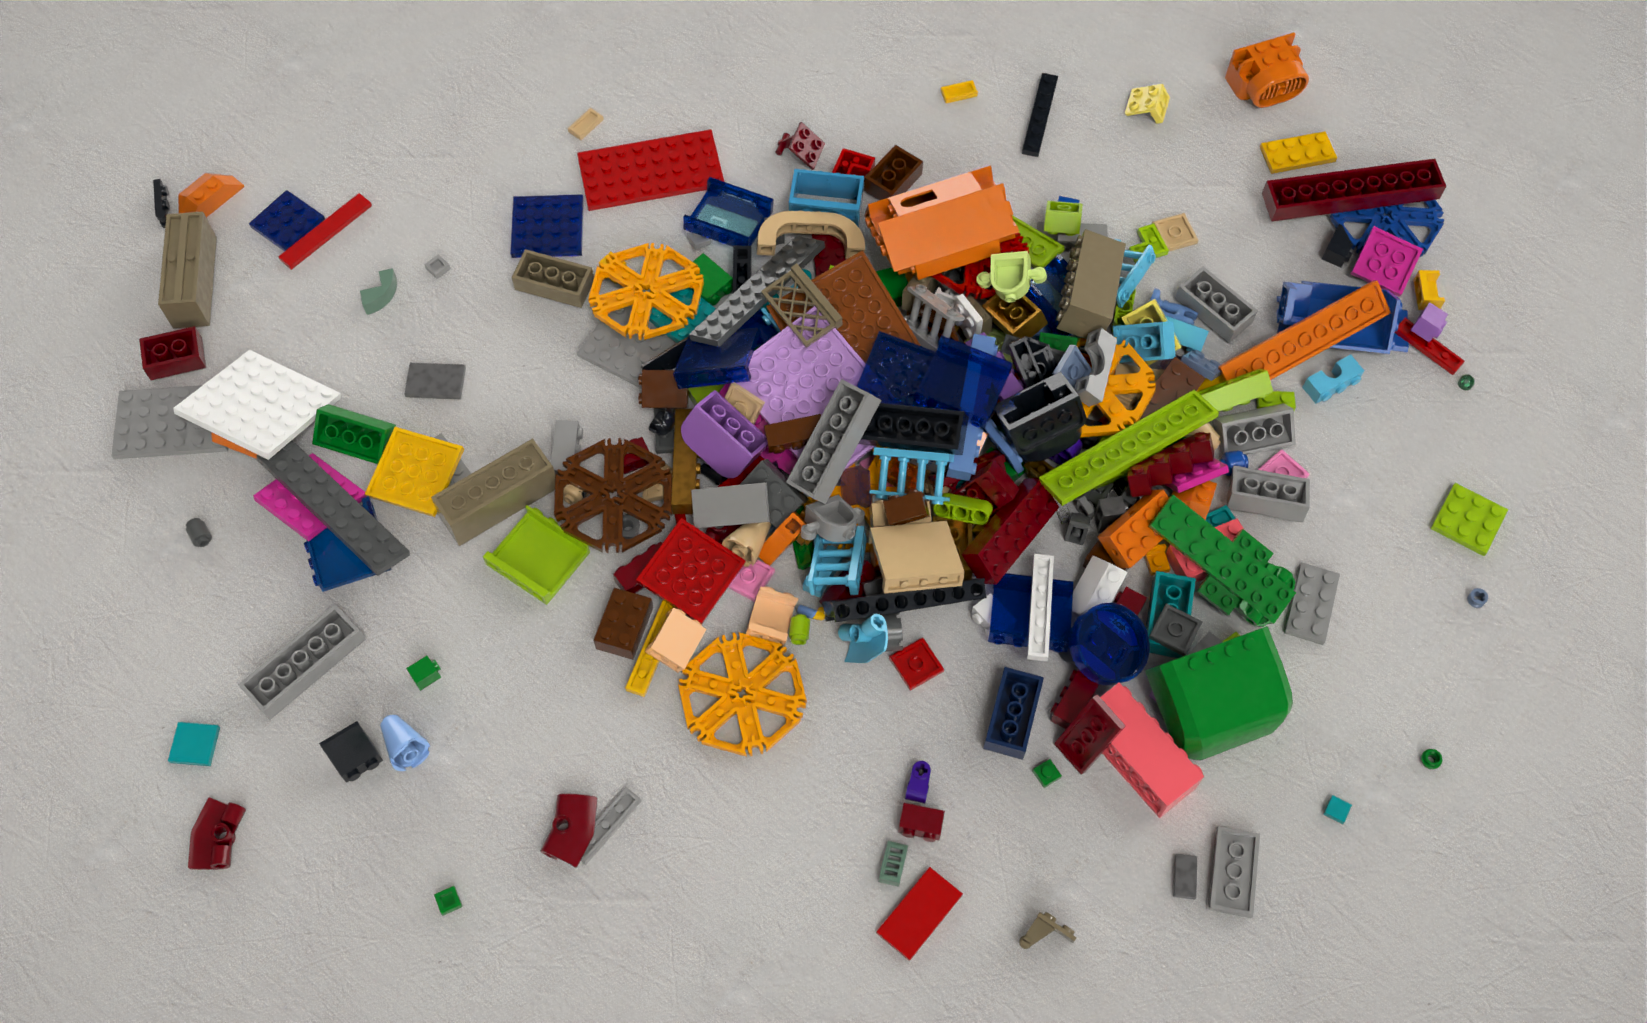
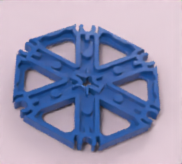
(1395, 223)

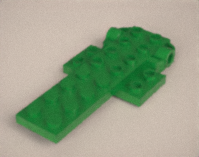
(1235, 569)

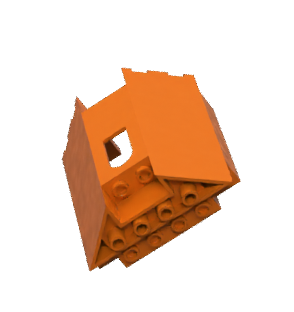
(942, 224)

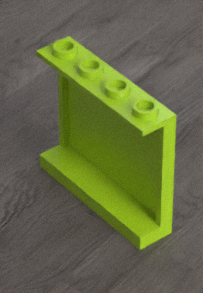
(537, 555)

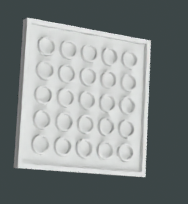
(257, 404)

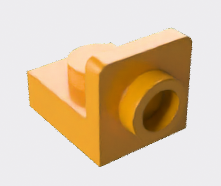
(1157, 560)

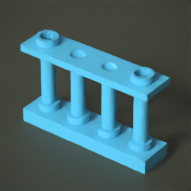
(1135, 274)
(922, 459)
(853, 567)

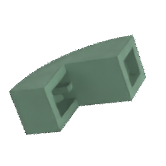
(378, 297)

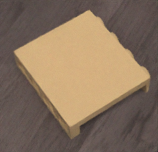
(917, 556)

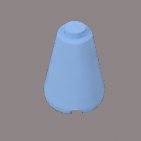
(403, 743)

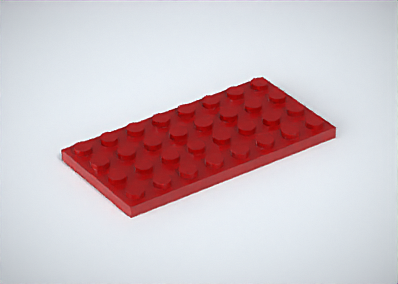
(649, 169)

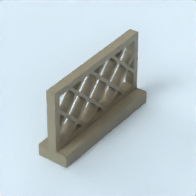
(814, 295)

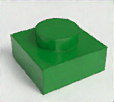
(1047, 773)
(448, 900)

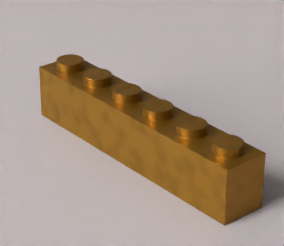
(684, 469)

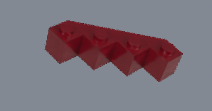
(1171, 461)

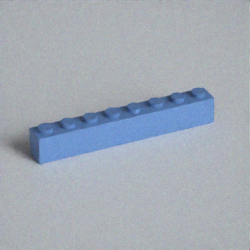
(963, 464)

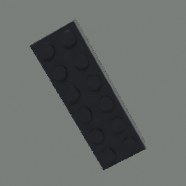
(917, 429)

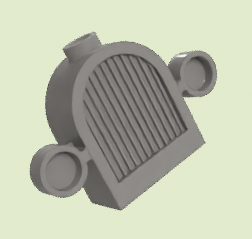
(832, 521)

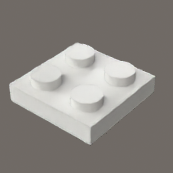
(973, 321)

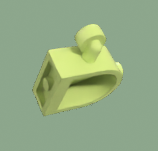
(1011, 275)

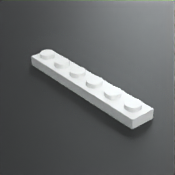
(1040, 607)

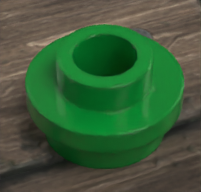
(1436, 755)

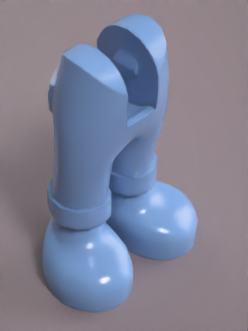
(1175, 310)

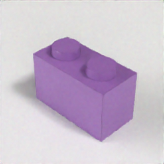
(1430, 322)

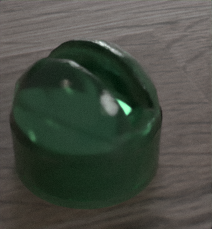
(1469, 384)

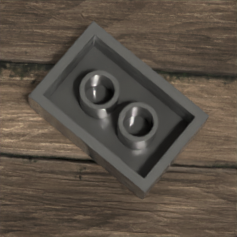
(782, 497)

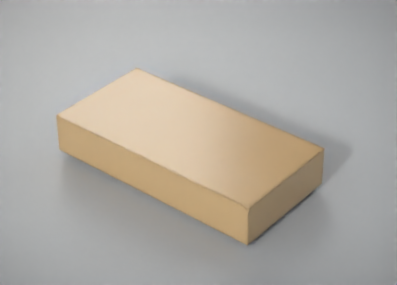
(585, 124)

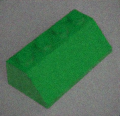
(351, 433)

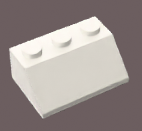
(1097, 585)

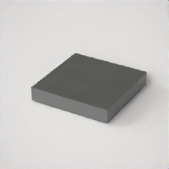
(1175, 630)

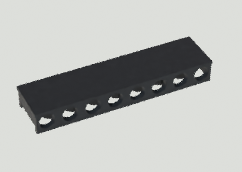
(888, 603)

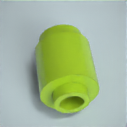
(799, 629)

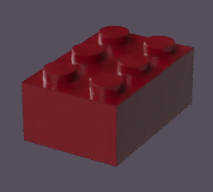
(172, 353)

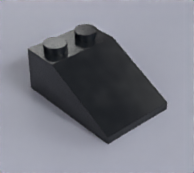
(351, 752)

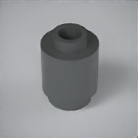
(198, 532)

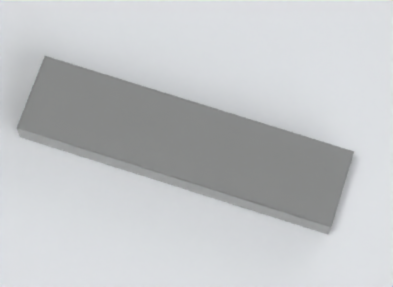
(611, 820)

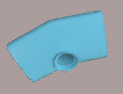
(865, 639)

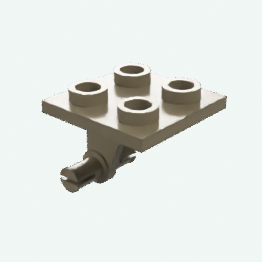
(1041, 927)

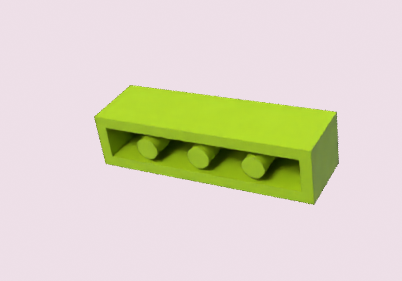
(1238, 390)

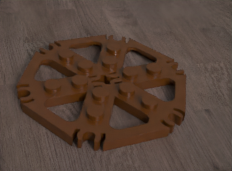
(613, 481)

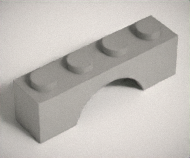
(1100, 348)

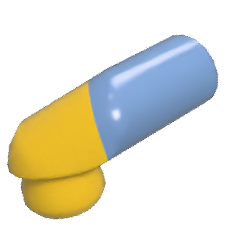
(812, 613)

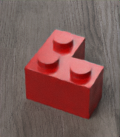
(854, 163)

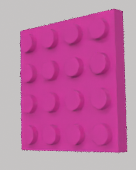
(292, 512)

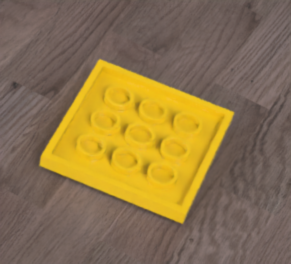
(414, 470)

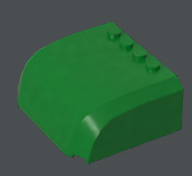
(1223, 694)

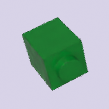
(424, 672)

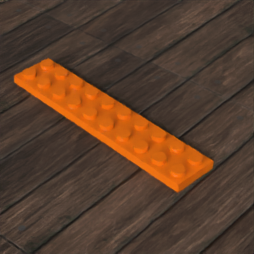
(1311, 334)

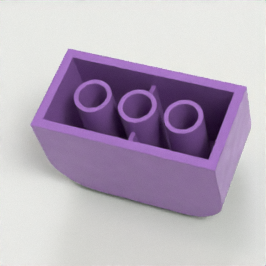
(722, 436)

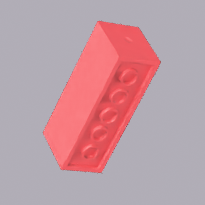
(1149, 755)

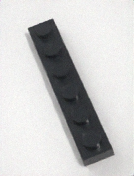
(1040, 115)

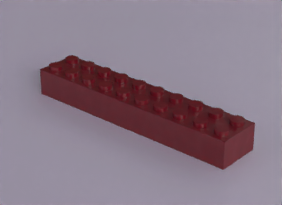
(1353, 189)

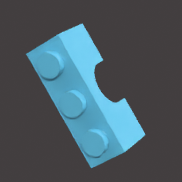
(1322, 387)

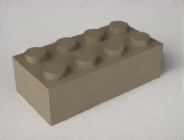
(553, 278)

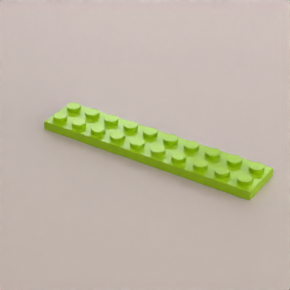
(1128, 447)

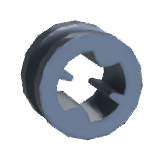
(1477, 603)

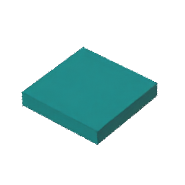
(194, 744)

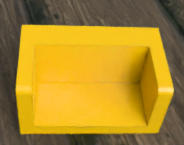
(1426, 289)

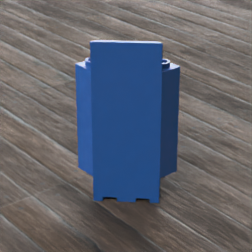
(1308, 297)

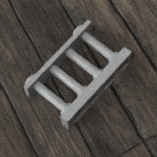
(926, 338)

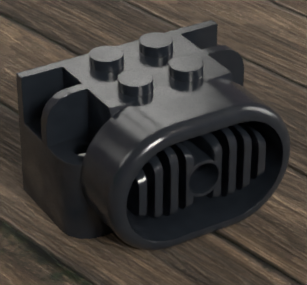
(1042, 418)

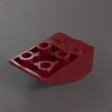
(989, 484)

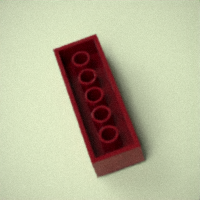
(1010, 531)

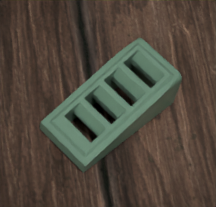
(889, 879)

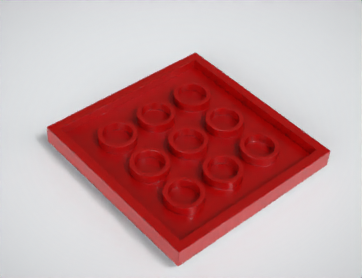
(691, 571)

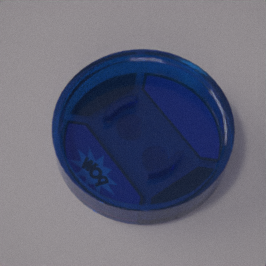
(1109, 644)

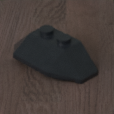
(1032, 360)

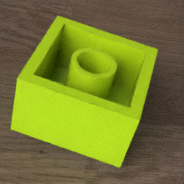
(1063, 218)

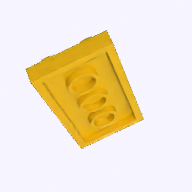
(1298, 152)

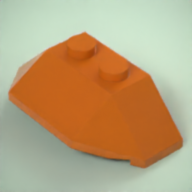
(208, 193)
(1198, 497)

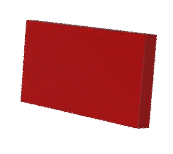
(919, 913)

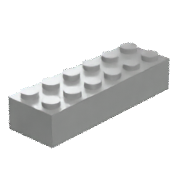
(833, 441)
(302, 662)

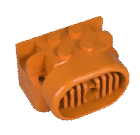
(1267, 71)

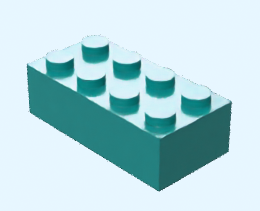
(1170, 590)

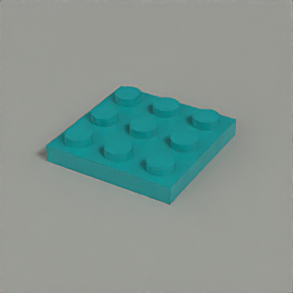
(685, 296)

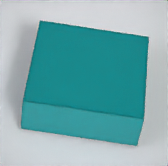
(1337, 809)

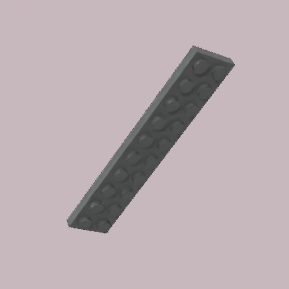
(748, 298)
(335, 508)

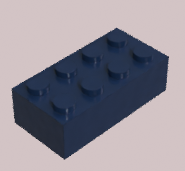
(1013, 713)

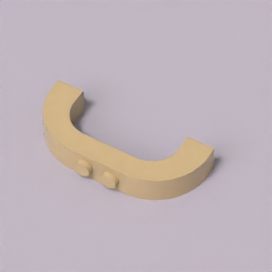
(810, 223)

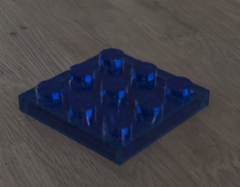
(286, 220)

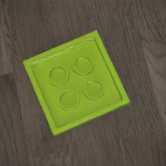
(1469, 519)

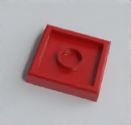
(916, 664)

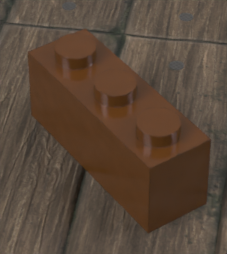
(790, 433)

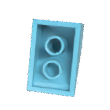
(1149, 340)

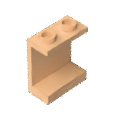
(771, 615)
(676, 640)

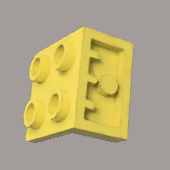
(1148, 99)

